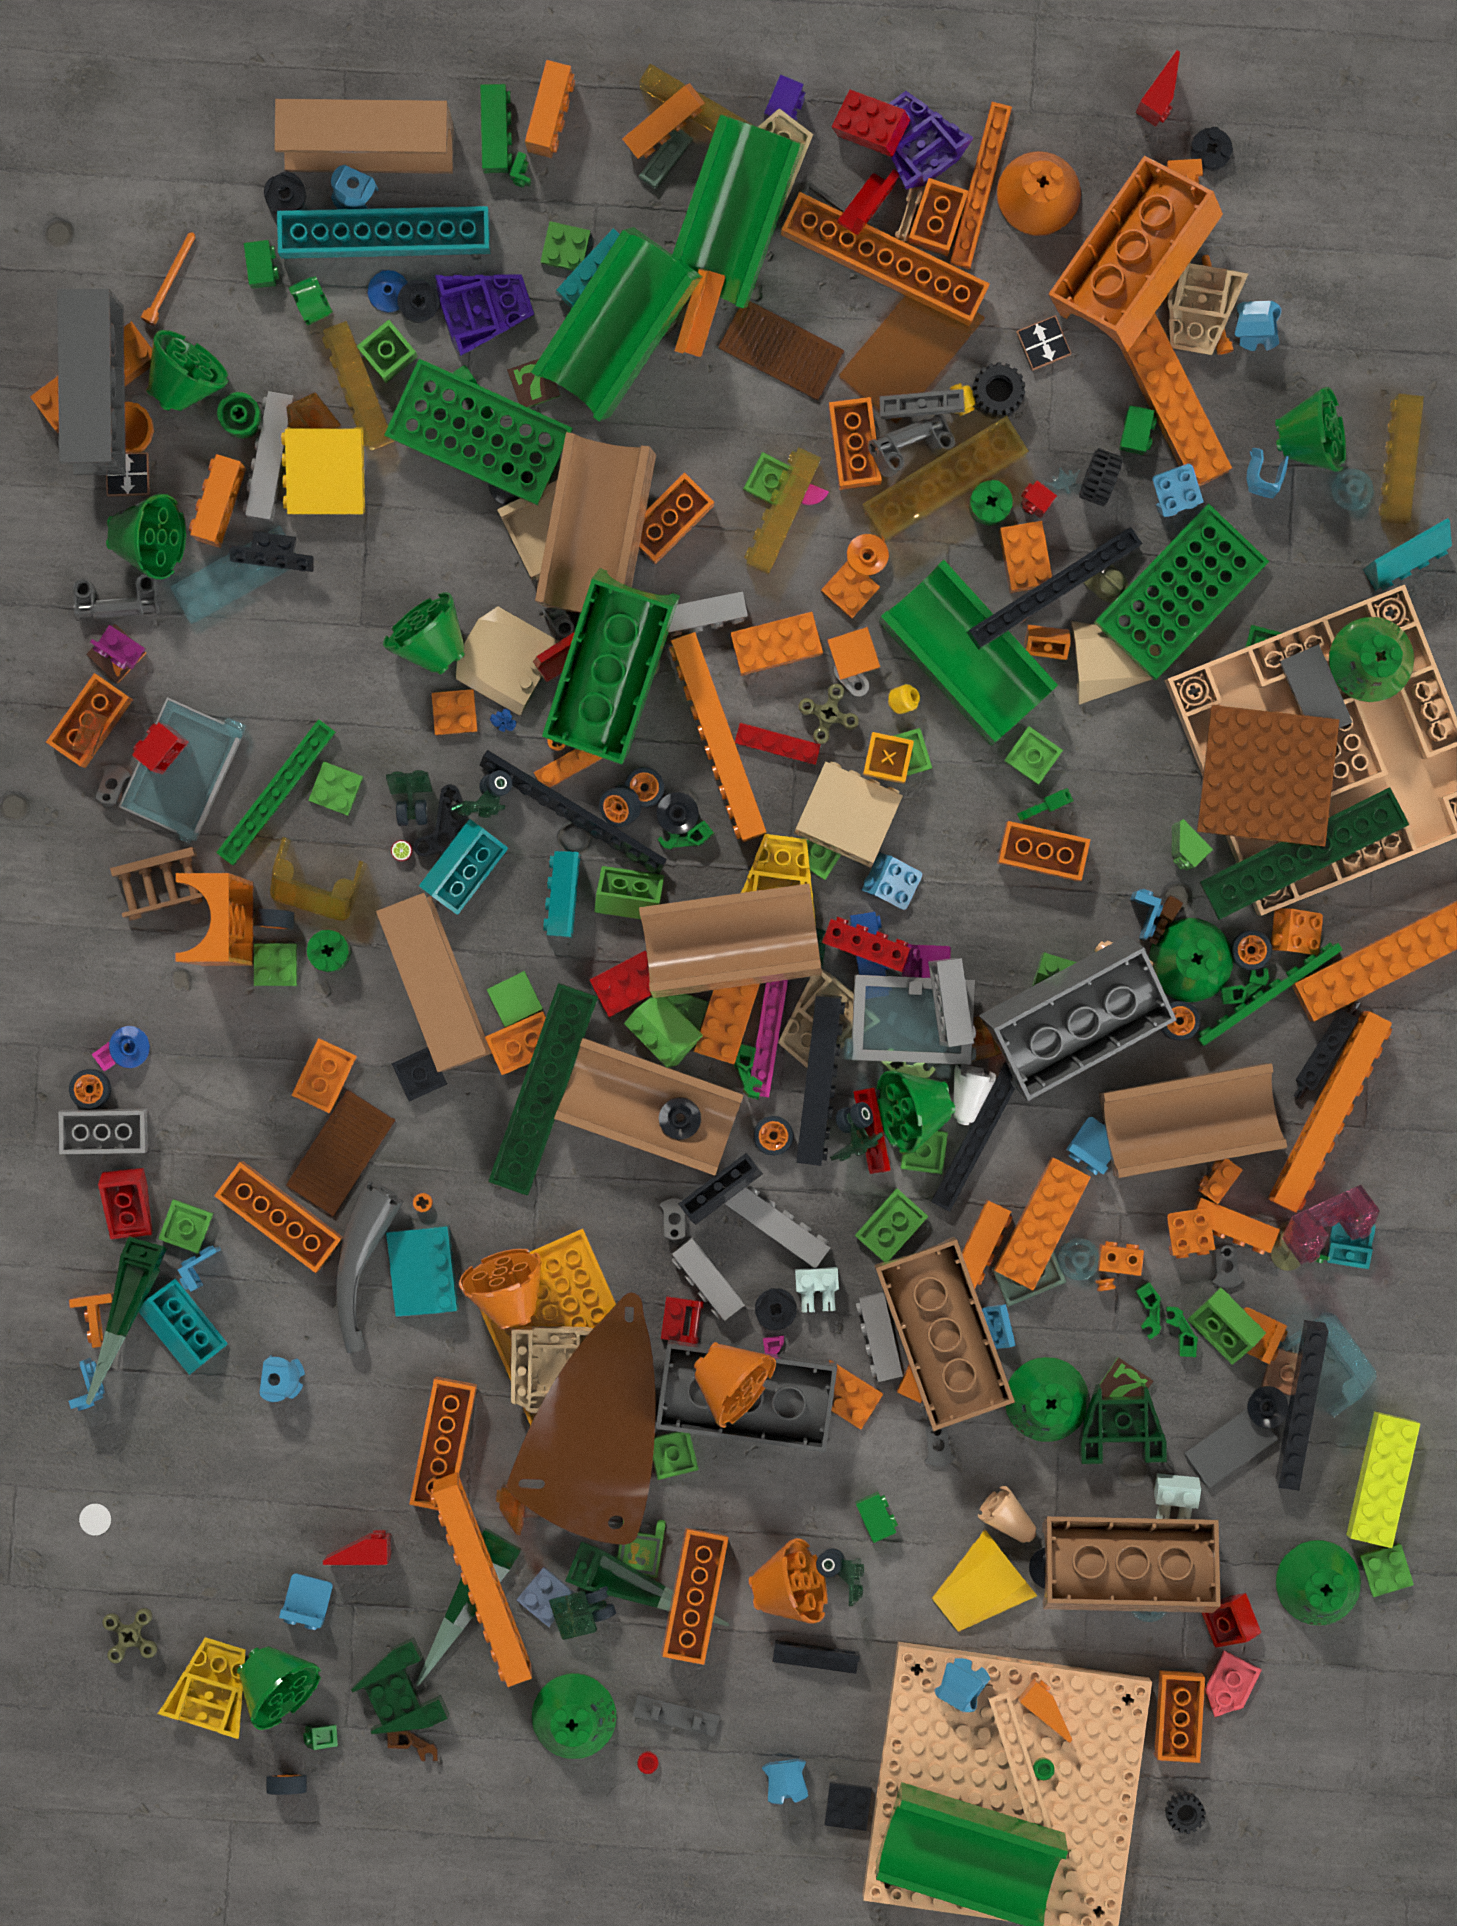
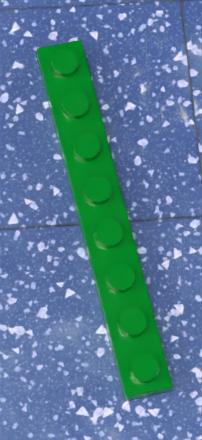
(276, 792)
(1276, 988)

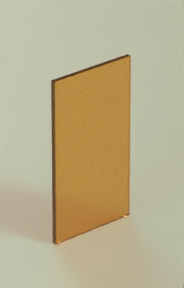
(906, 351)

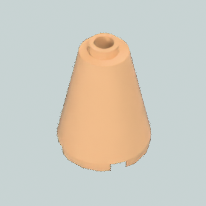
(1007, 1515)

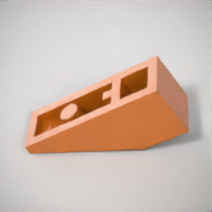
(1043, 1705)

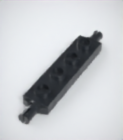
(1327, 1049)

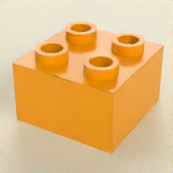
(888, 757)

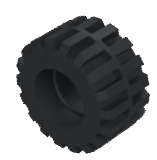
(1005, 374)
(1100, 477)

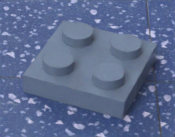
(539, 1592)

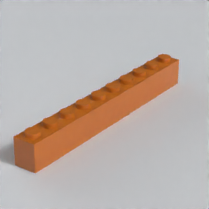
(976, 1255)

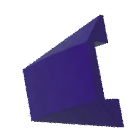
(927, 144)
(481, 307)

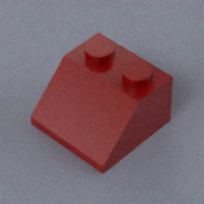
(1232, 1621)

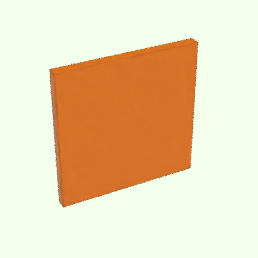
(853, 653)

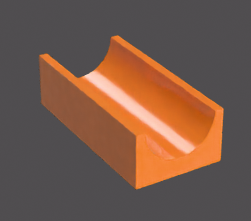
(1137, 251)
(231, 925)

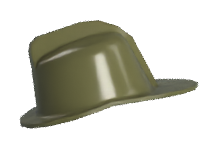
(1108, 584)
(1281, 1254)

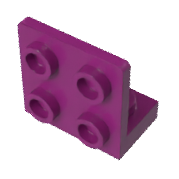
(120, 647)
(919, 957)

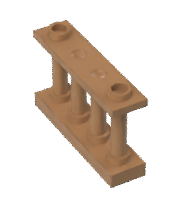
(144, 868)

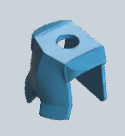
(347, 197)
(1258, 324)
(1255, 483)
(289, 1379)
(962, 1685)
(786, 1780)

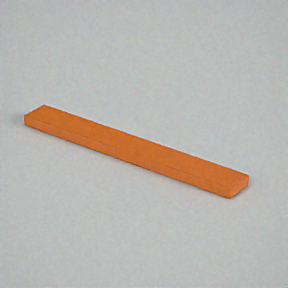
(980, 185)

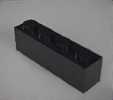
(720, 1188)

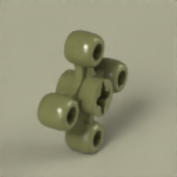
(826, 723)
(136, 1640)

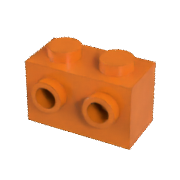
(1047, 642)
(1219, 1180)
(1120, 1259)

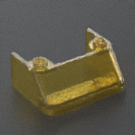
(333, 904)

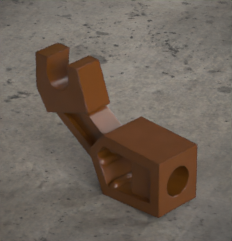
(1168, 913)
(421, 1744)

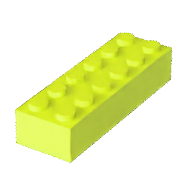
(1383, 1479)

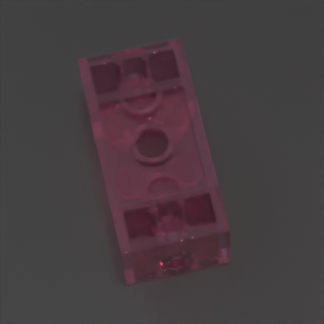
(1351, 1209)

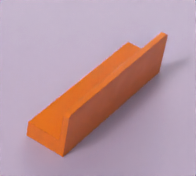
(700, 313)

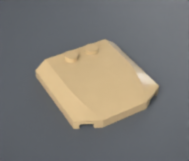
(501, 659)
(538, 1358)

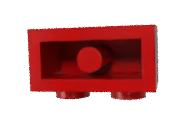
(1037, 499)

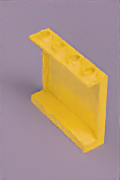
(324, 470)

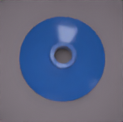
(385, 301)
(137, 1043)

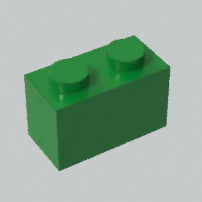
(260, 264)
(1137, 429)
(875, 1516)

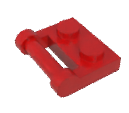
(674, 1319)

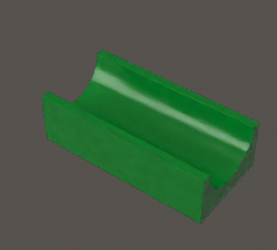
(737, 204)
(617, 322)
(609, 668)
(985, 685)
(970, 1856)

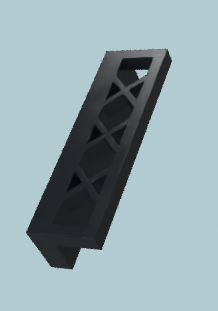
(815, 1656)

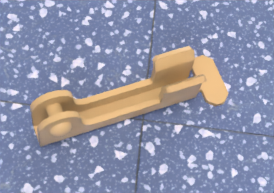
(913, 199)

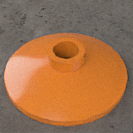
(869, 545)

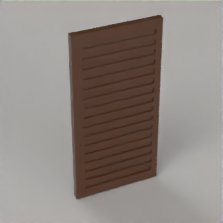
(781, 349)
(340, 1152)

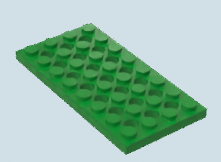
(473, 418)
(1182, 606)

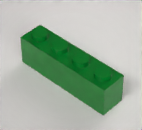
(495, 128)

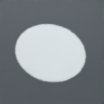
(95, 1519)

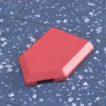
(1231, 1683)

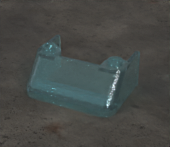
(1349, 1354)

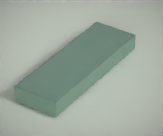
(665, 158)

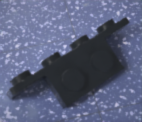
(272, 551)

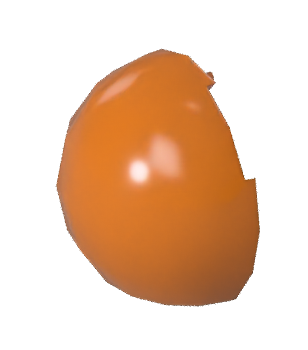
(138, 428)

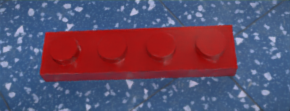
(777, 743)
(877, 1155)

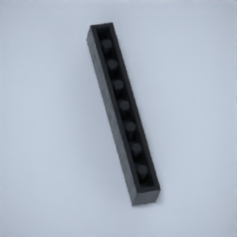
(819, 1079)
(1301, 1405)

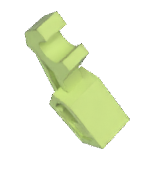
(915, 1069)

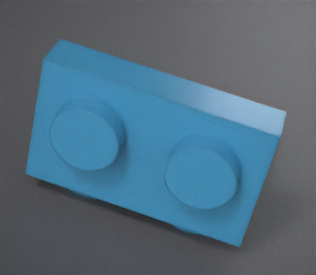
(1177, 490)
(892, 881)
(1146, 898)
(1091, 1146)
(190, 1279)
(999, 1326)
(88, 1368)
(306, 1601)

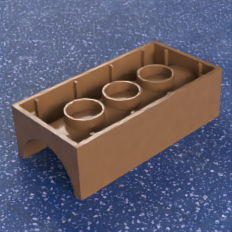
(365, 135)
(594, 519)
(731, 941)
(433, 982)
(623, 1100)
(1191, 1120)
(944, 1334)
(1131, 1564)

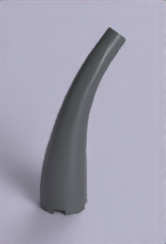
(366, 1226)

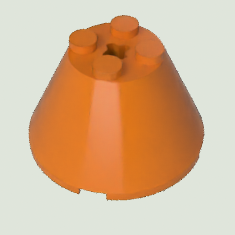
(1038, 193)
(505, 1286)
(732, 1380)
(790, 1584)

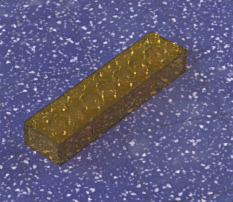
(945, 479)

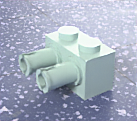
(818, 1279)
(1176, 1491)

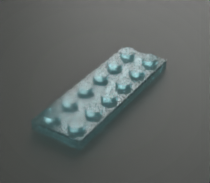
(221, 584)

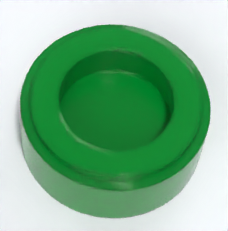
(1043, 1768)

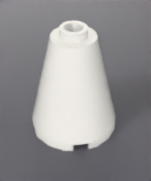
(970, 1091)

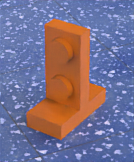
(93, 1315)

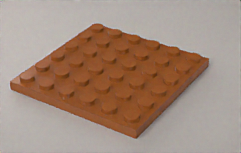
(1268, 775)

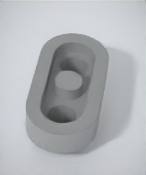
(849, 683)

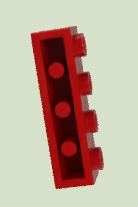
(867, 945)

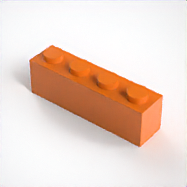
(663, 121)
(1239, 1227)

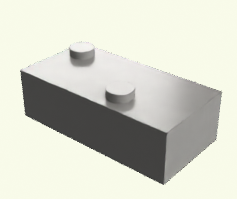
(951, 1002)
(103, 1131)

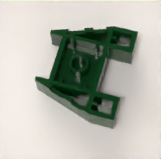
(1121, 1421)
(395, 1695)

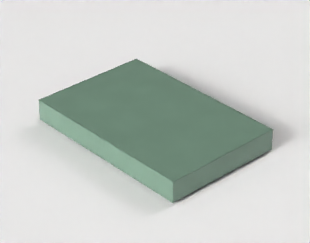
(1015, 1292)

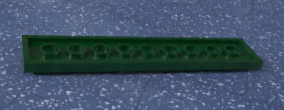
(1290, 862)
(543, 1089)

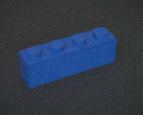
(873, 922)

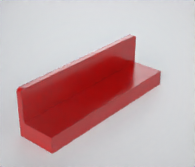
(867, 202)
(552, 661)

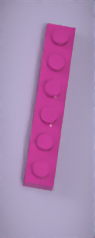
(768, 1034)

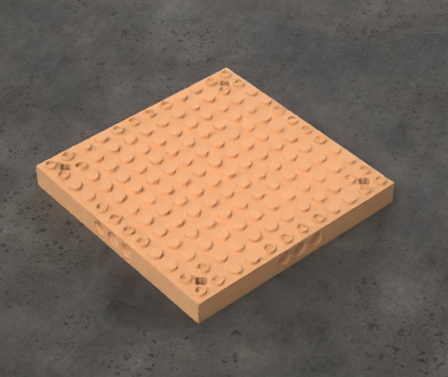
(1390, 743)
(965, 1759)

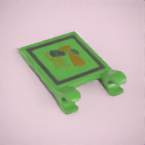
(644, 1551)

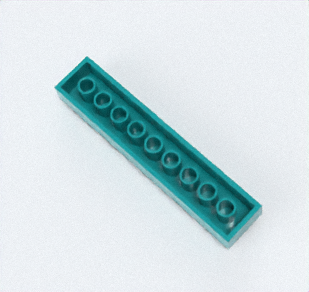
(383, 232)

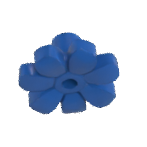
(503, 720)

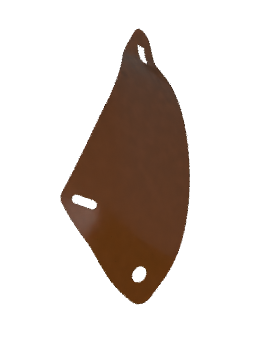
(595, 1433)

